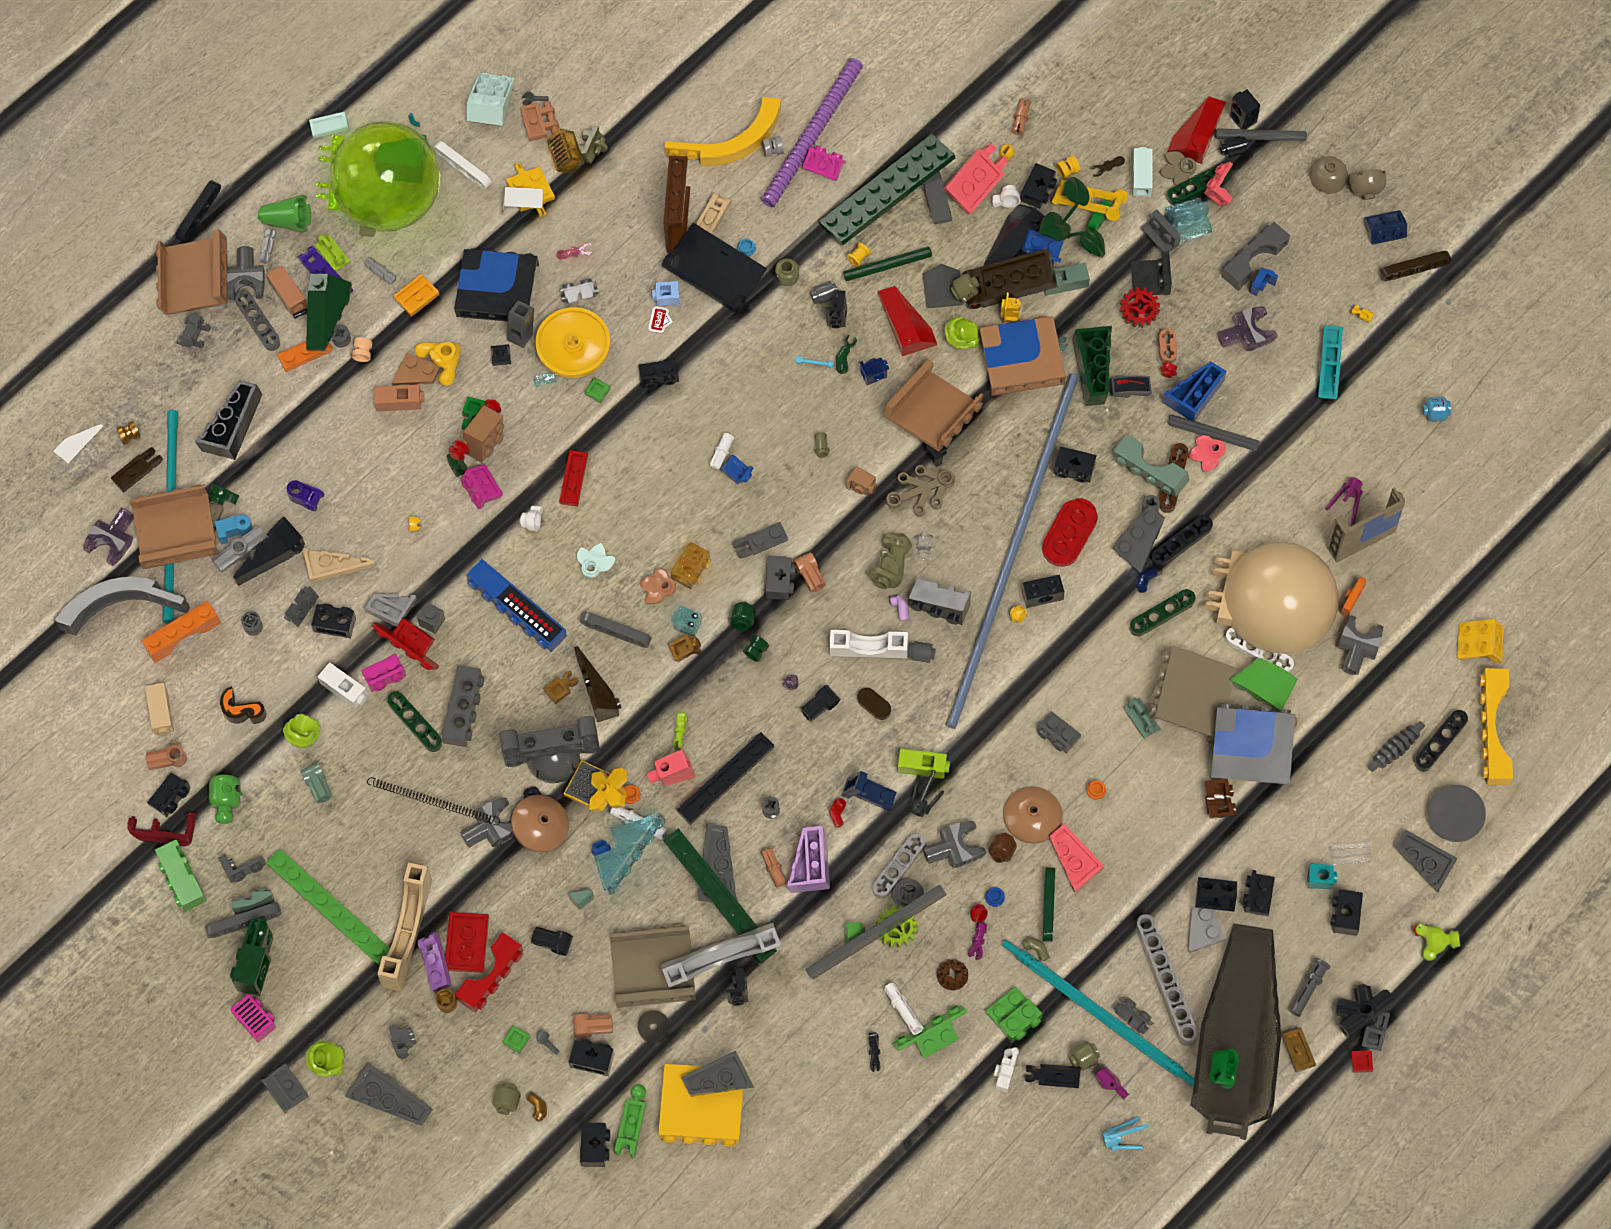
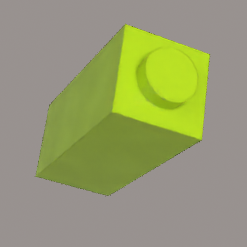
(922, 763)

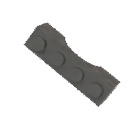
(1270, 241)

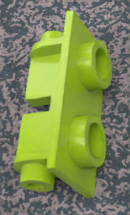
(331, 252)

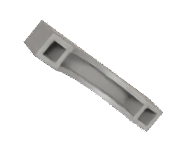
(743, 945)

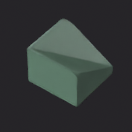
(582, 897)

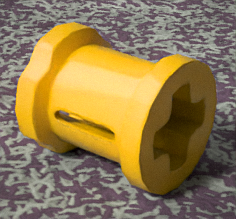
(858, 255)

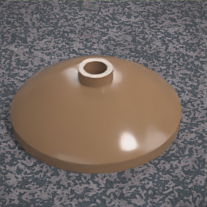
(1032, 826)
(533, 832)

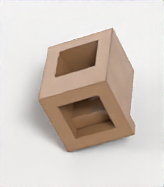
(861, 482)

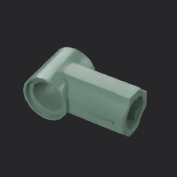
(315, 780)

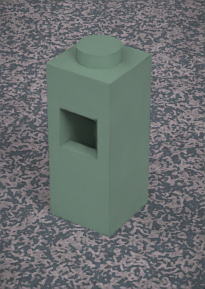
(1070, 279)

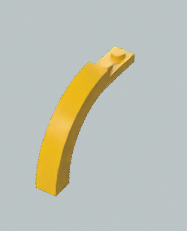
(735, 148)

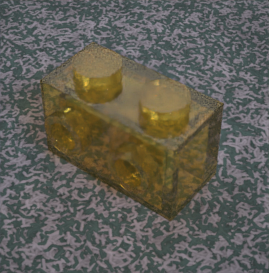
(690, 565)

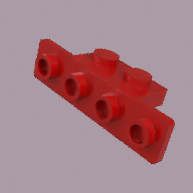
(411, 640)

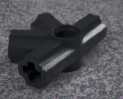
(1362, 1011)

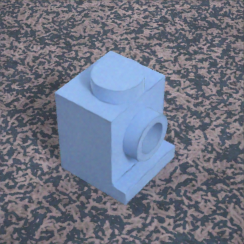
(666, 293)

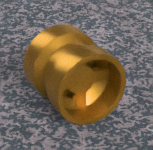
(128, 432)
(443, 997)

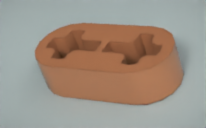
(1163, 346)

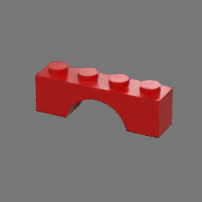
(475, 992)

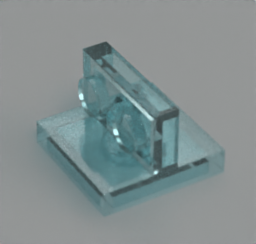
(1189, 218)

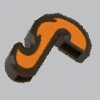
(241, 712)

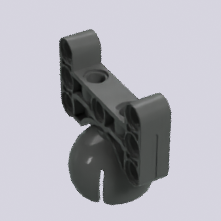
(551, 749)

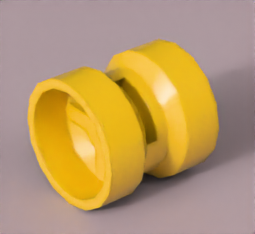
(1068, 167)

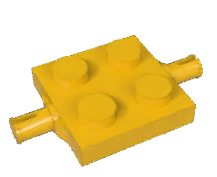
(531, 179)

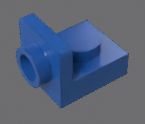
(1264, 276)

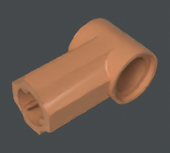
(808, 568)
(164, 758)
(586, 1025)

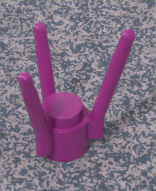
(1351, 488)

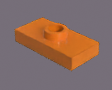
(1352, 596)

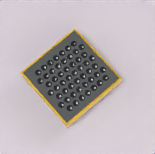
(580, 786)

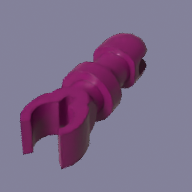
(978, 941)

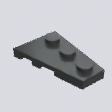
(1138, 540)
(1426, 858)
(718, 1076)

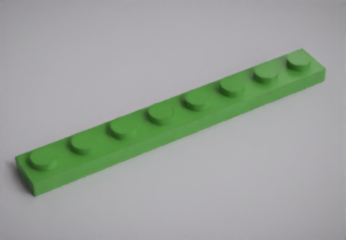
(328, 906)

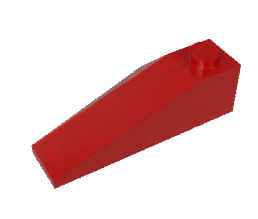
(908, 326)

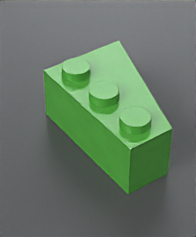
(180, 876)

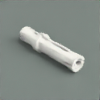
(630, 816)
(899, 1002)

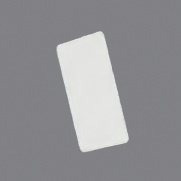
(523, 197)

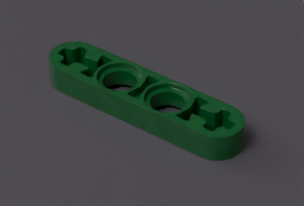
(1198, 182)
(1161, 611)
(412, 723)
(1048, 910)

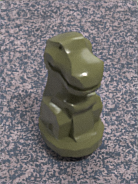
(890, 567)

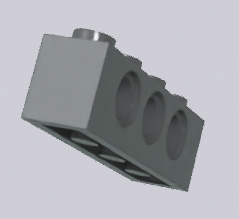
(464, 677)

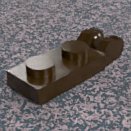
(136, 469)

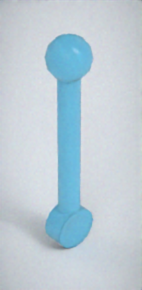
(799, 360)

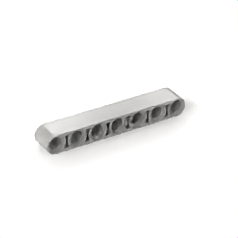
(1166, 989)

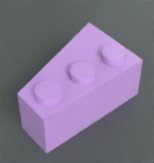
(811, 866)

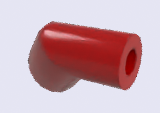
(836, 811)

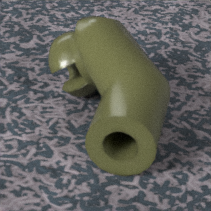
(1039, 946)

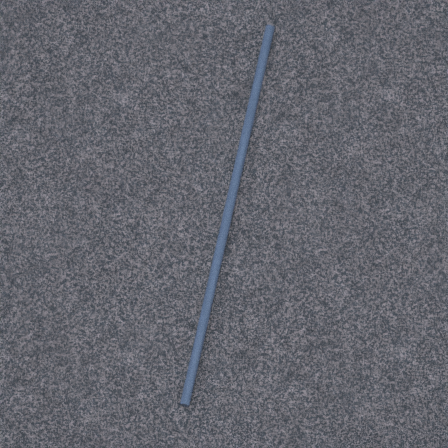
(1012, 552)

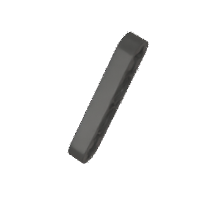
(259, 319)
(615, 629)
(242, 920)

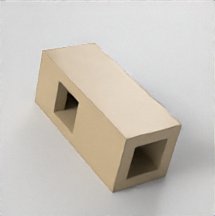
(159, 709)

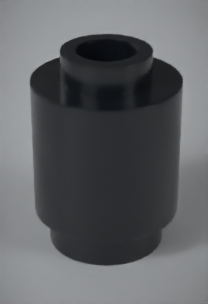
(1234, 146)

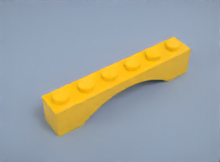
(1498, 764)

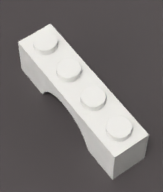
(852, 645)

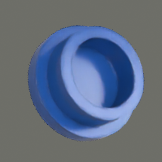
(600, 847)
(995, 897)

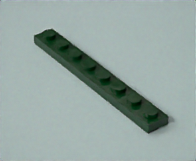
(712, 887)

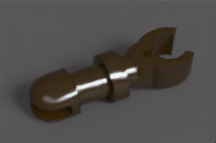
(1108, 165)

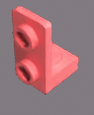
(1214, 191)

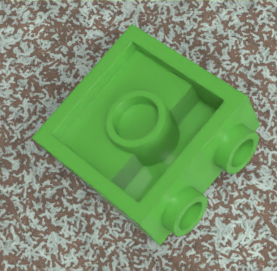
(1014, 1014)

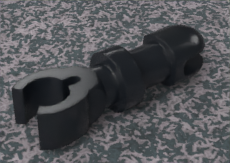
(874, 1051)

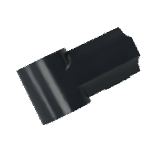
(824, 700)
(557, 942)

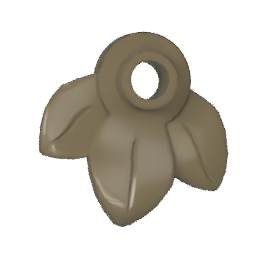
(1175, 168)

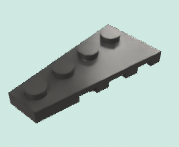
(718, 858)
(384, 1094)

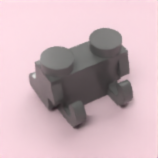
(192, 331)
(402, 1040)

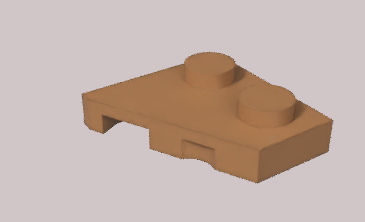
(416, 371)

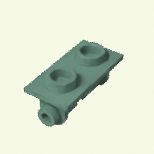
(1140, 716)

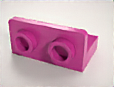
(824, 163)
(481, 485)
(384, 673)

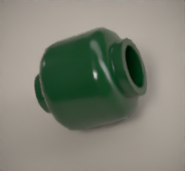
(742, 616)

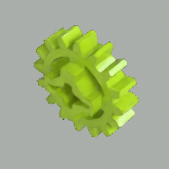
(900, 934)

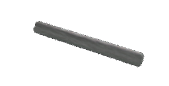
(1262, 134)
(1213, 432)

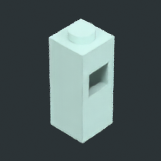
(1142, 172)

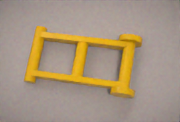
(1112, 213)

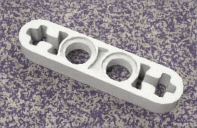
(462, 165)
(1257, 653)

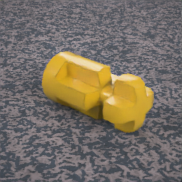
(1363, 314)

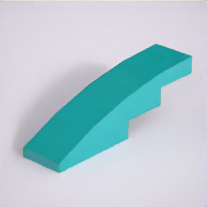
(1330, 362)

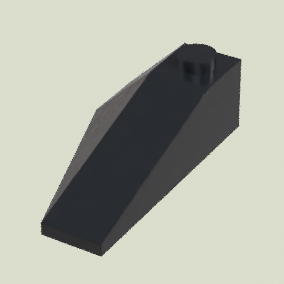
(1013, 233)
(280, 546)

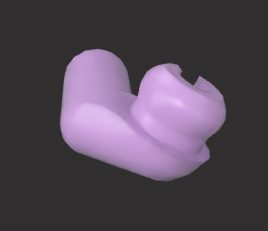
(902, 606)

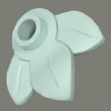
(594, 558)

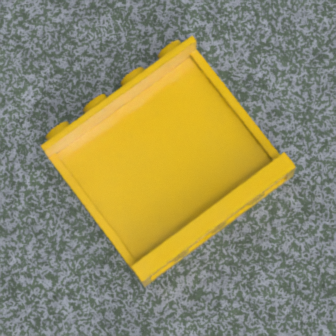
(698, 1118)

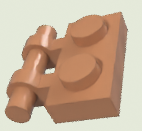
(534, 123)

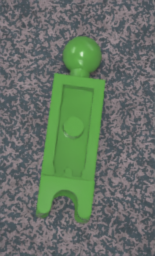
(631, 1121)

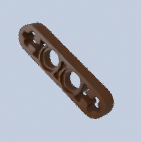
(1182, 463)

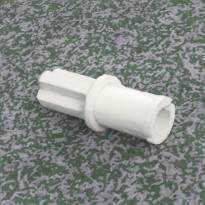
(721, 451)

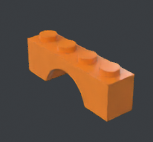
(165, 639)

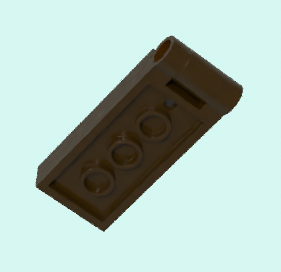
(1017, 276)

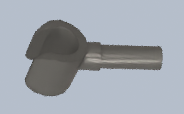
(530, 97)
(542, 1038)

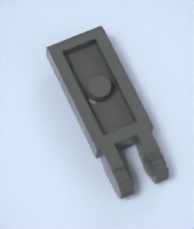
(761, 540)

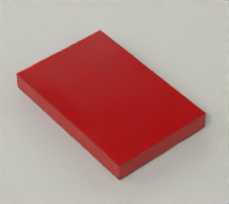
(467, 942)

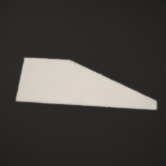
(72, 445)

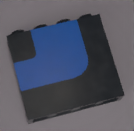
(494, 283)

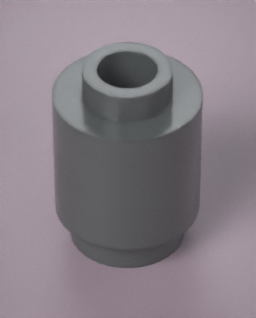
(824, 292)
(921, 651)

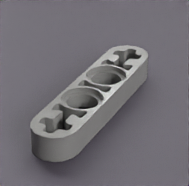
(896, 864)

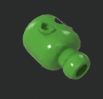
(224, 796)

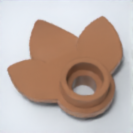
(655, 586)

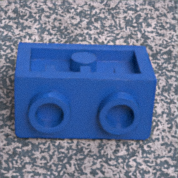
(1036, 242)

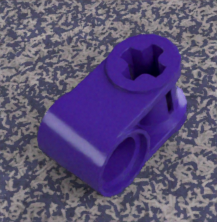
(307, 497)

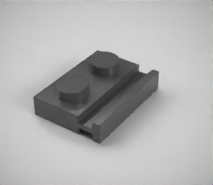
(285, 1088)

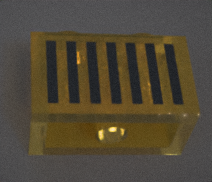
(565, 151)

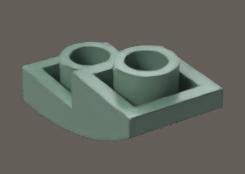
(259, 899)

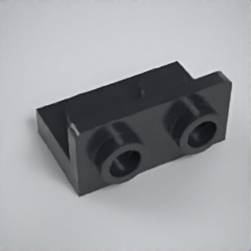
(837, 314)
(658, 373)
(169, 794)
(1259, 894)
(740, 993)

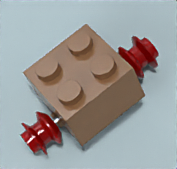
(481, 434)

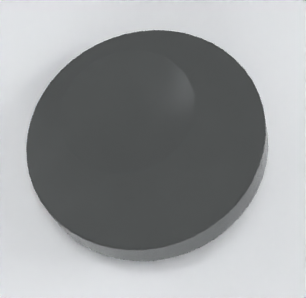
(1457, 813)

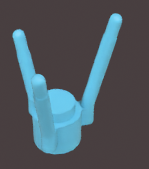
(1113, 1136)

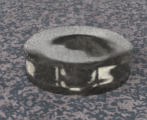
(659, 1033)

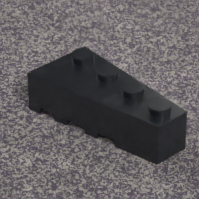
(232, 421)

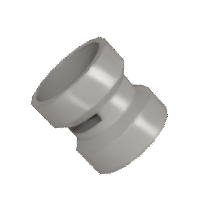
(776, 143)

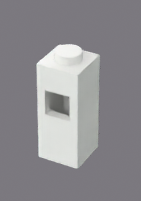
(343, 686)

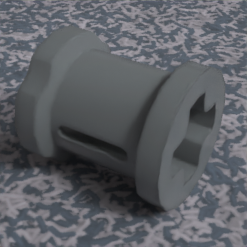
(1151, 500)
(773, 802)

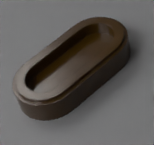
(874, 703)

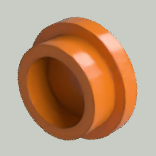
(1096, 789)
(632, 794)

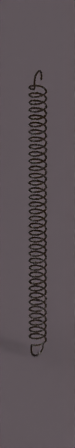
(433, 801)

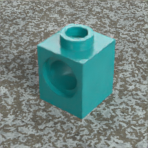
(1315, 882)

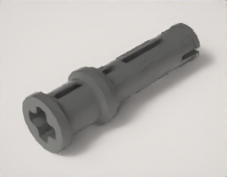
(1313, 979)

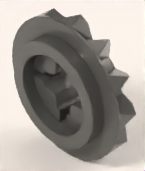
(909, 885)

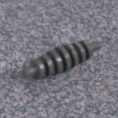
(1396, 746)

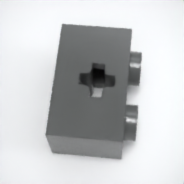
(779, 588)

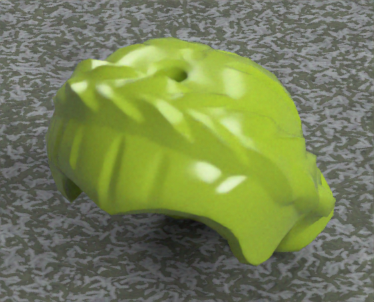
(961, 333)
(302, 731)
(325, 1058)

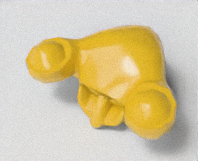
(443, 355)

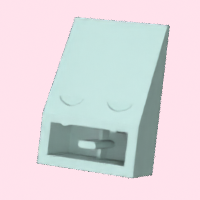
(489, 99)

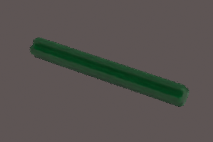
(887, 263)

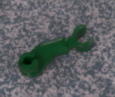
(841, 357)

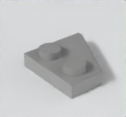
(390, 607)
(1204, 930)

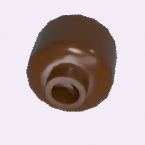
(1002, 847)

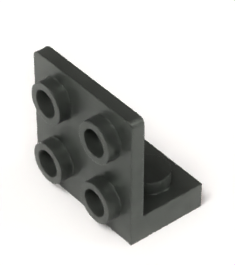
(1153, 275)

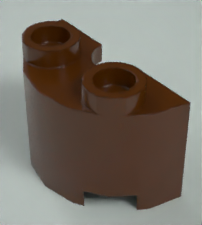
(1218, 799)

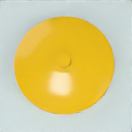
(573, 342)

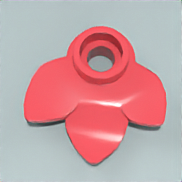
(1205, 454)

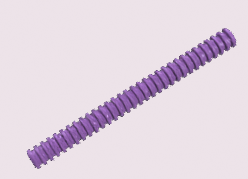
(812, 132)

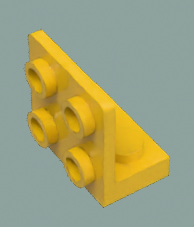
(1481, 639)

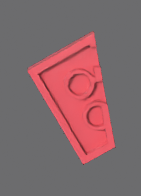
(1075, 857)

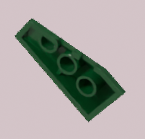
(324, 307)

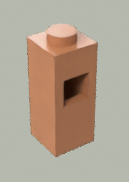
(286, 290)
(398, 397)

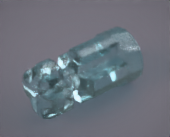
(547, 378)

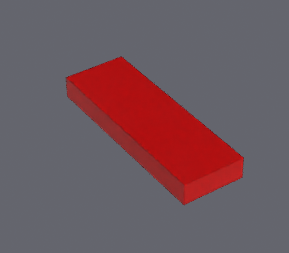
(573, 478)

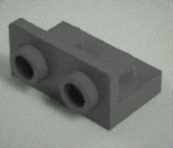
(1161, 232)
(1058, 732)

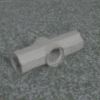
(230, 556)

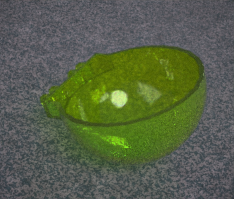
(382, 176)

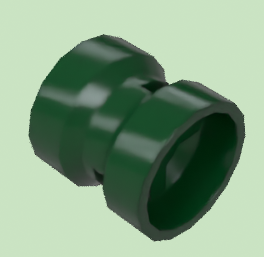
(756, 648)

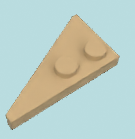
(328, 565)

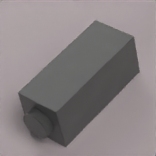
(520, 324)

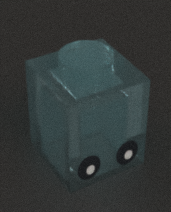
(686, 620)

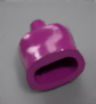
(1111, 1082)

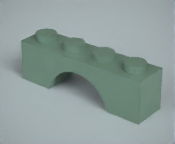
(1169, 478)

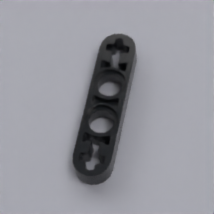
(198, 211)
(1181, 541)
(1441, 740)

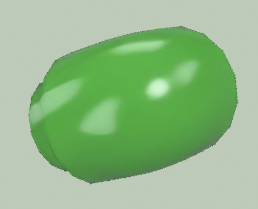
(852, 930)

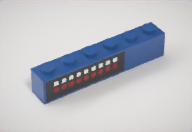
(516, 605)

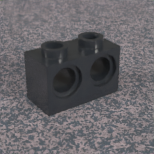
(1244, 109)
(331, 625)
(1216, 894)

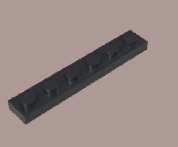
(725, 778)

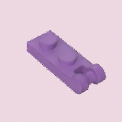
(435, 962)

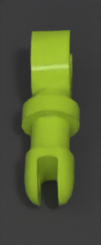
(680, 731)

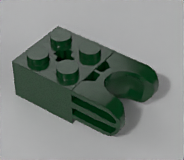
(253, 958)

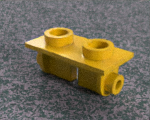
(1010, 309)

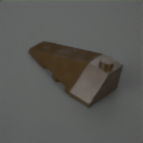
(601, 696)

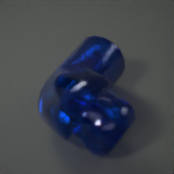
(1143, 579)

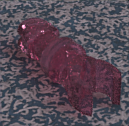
(563, 254)

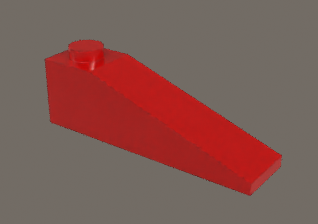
(1197, 132)

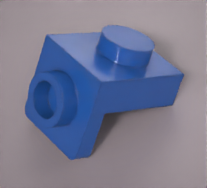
(737, 470)

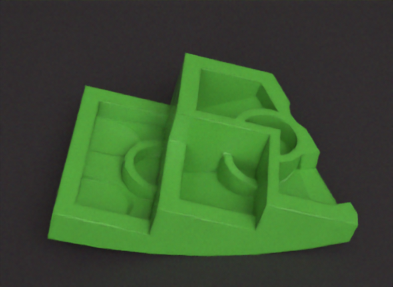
(1266, 683)

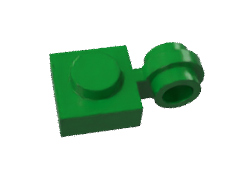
(470, 410)

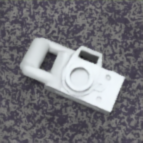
(1005, 1070)

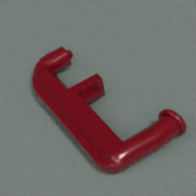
(161, 836)

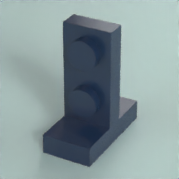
(869, 791)

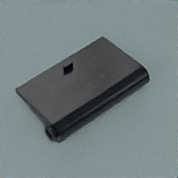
(714, 268)

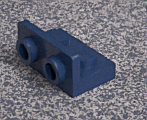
(1386, 227)

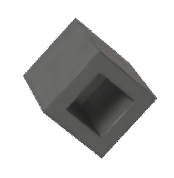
(431, 618)

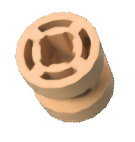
(362, 349)

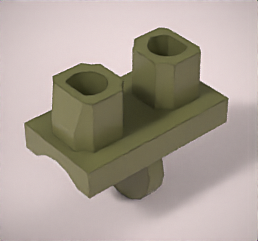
(593, 145)

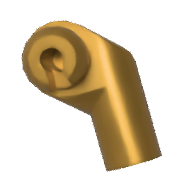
(540, 1107)

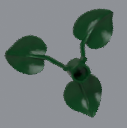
(1059, 230)

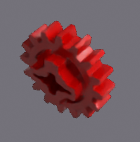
(1139, 314)

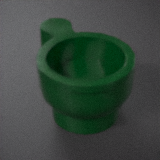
(220, 495)

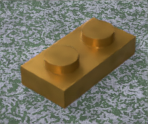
(1298, 1049)

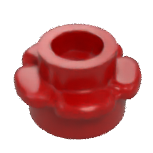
(1168, 370)
(978, 913)

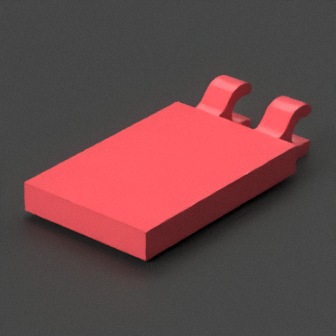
(976, 178)

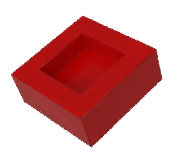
(1361, 1061)

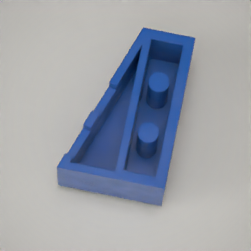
(1195, 392)

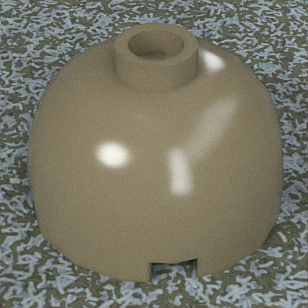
(1329, 175)
(1368, 183)

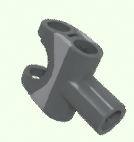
(245, 274)
(1358, 646)
(495, 834)
(953, 846)

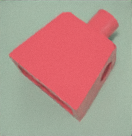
(672, 769)

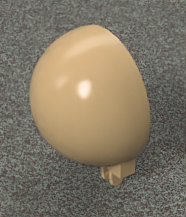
(1276, 597)

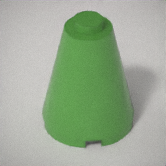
(287, 214)

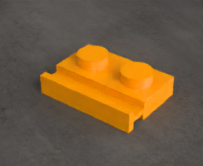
(416, 295)

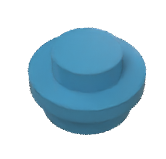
(747, 247)

